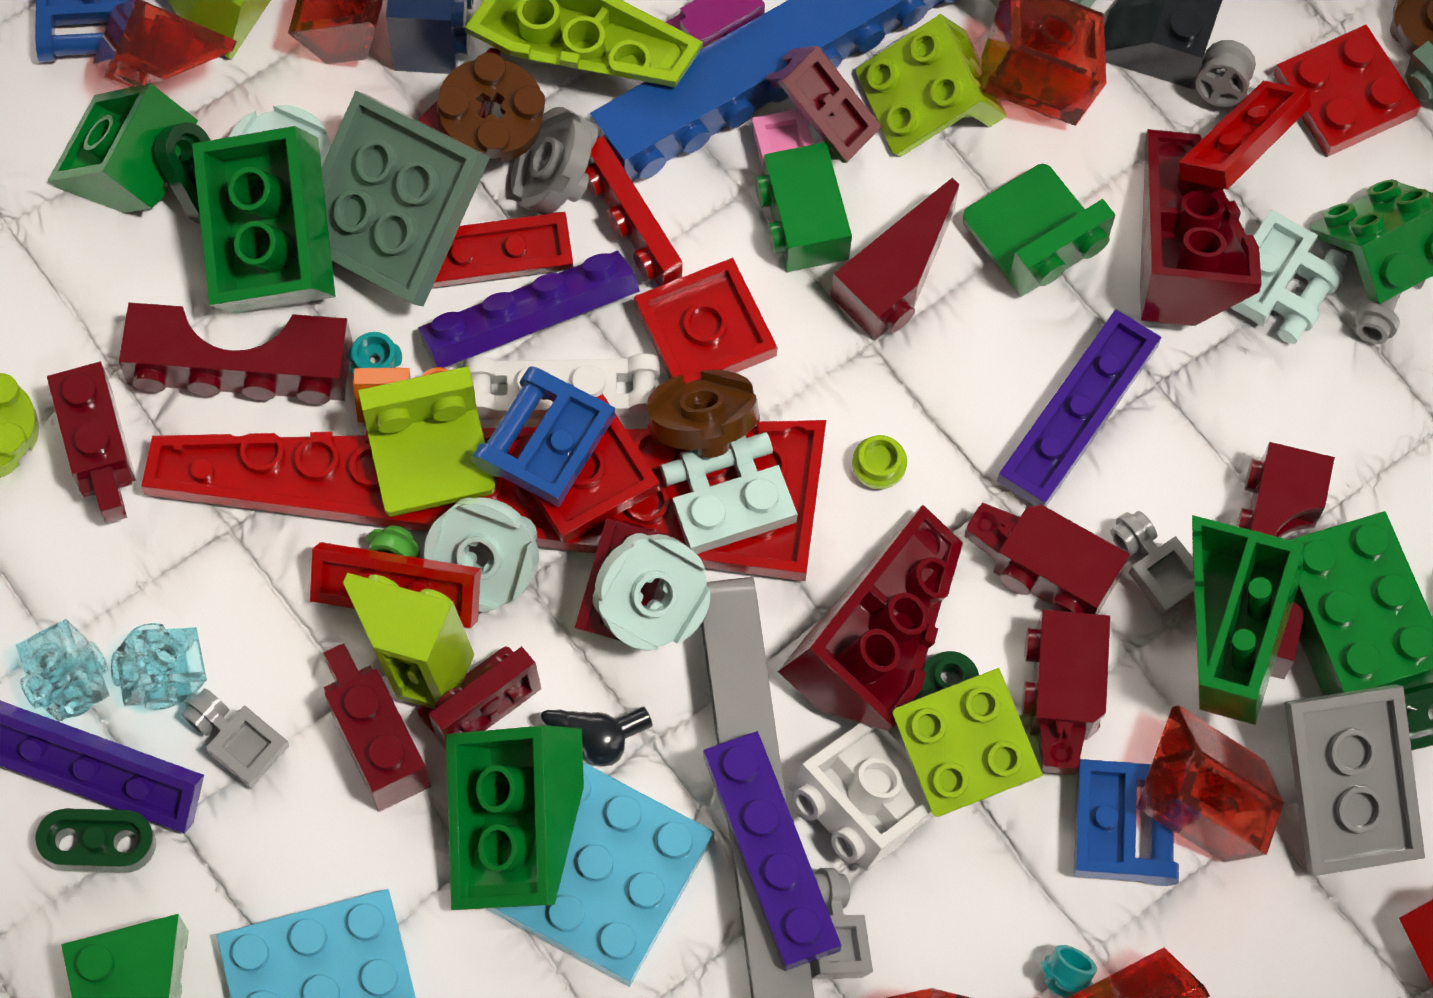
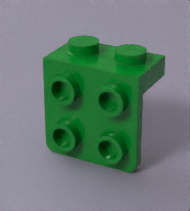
(1037, 228)
(1387, 234)

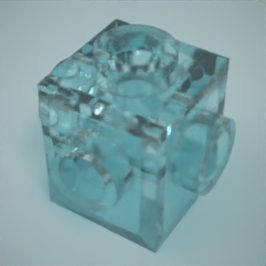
(158, 666)
(62, 671)

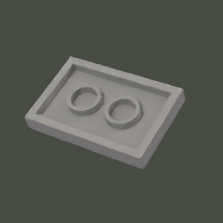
(1354, 780)

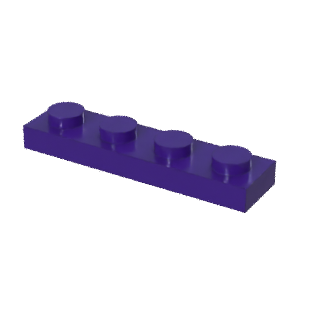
(528, 309)
(1079, 409)
(98, 768)
(771, 851)

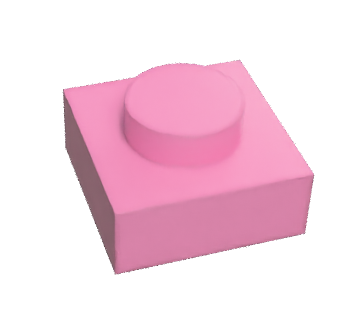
(780, 132)

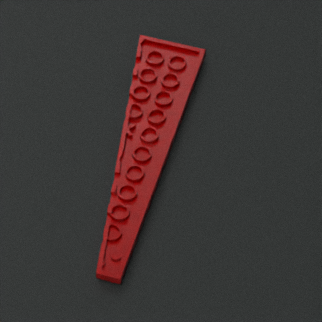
(339, 481)

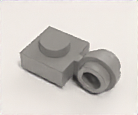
(1164, 571)
(243, 744)
(855, 956)

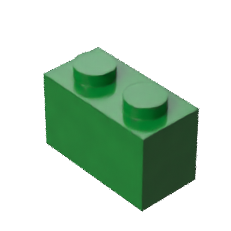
(805, 207)

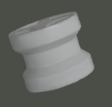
(1226, 87)

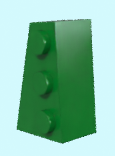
(1241, 612)
(129, 961)

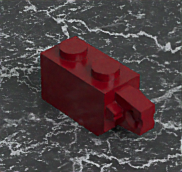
(93, 436)
(1048, 557)
(1067, 684)
(373, 731)

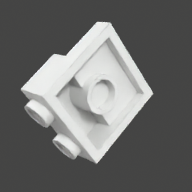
(862, 794)

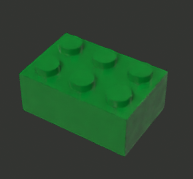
(263, 220)
(1363, 609)

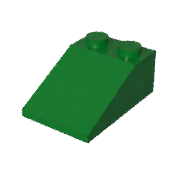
(511, 813)

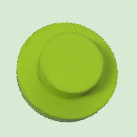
(879, 462)

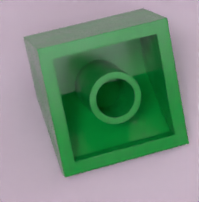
(114, 152)

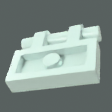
(1283, 253)
(734, 508)

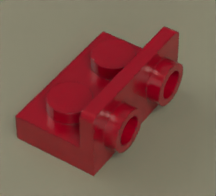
(485, 695)

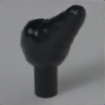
(601, 734)

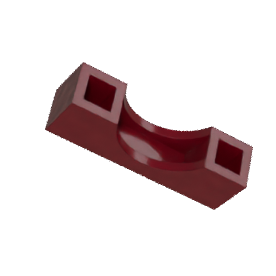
(299, 362)
(1287, 496)

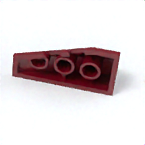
(1191, 242)
(876, 636)

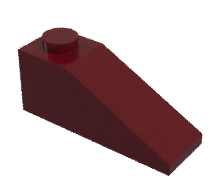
(887, 276)

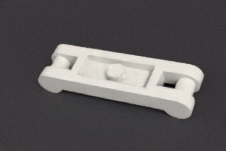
(588, 375)

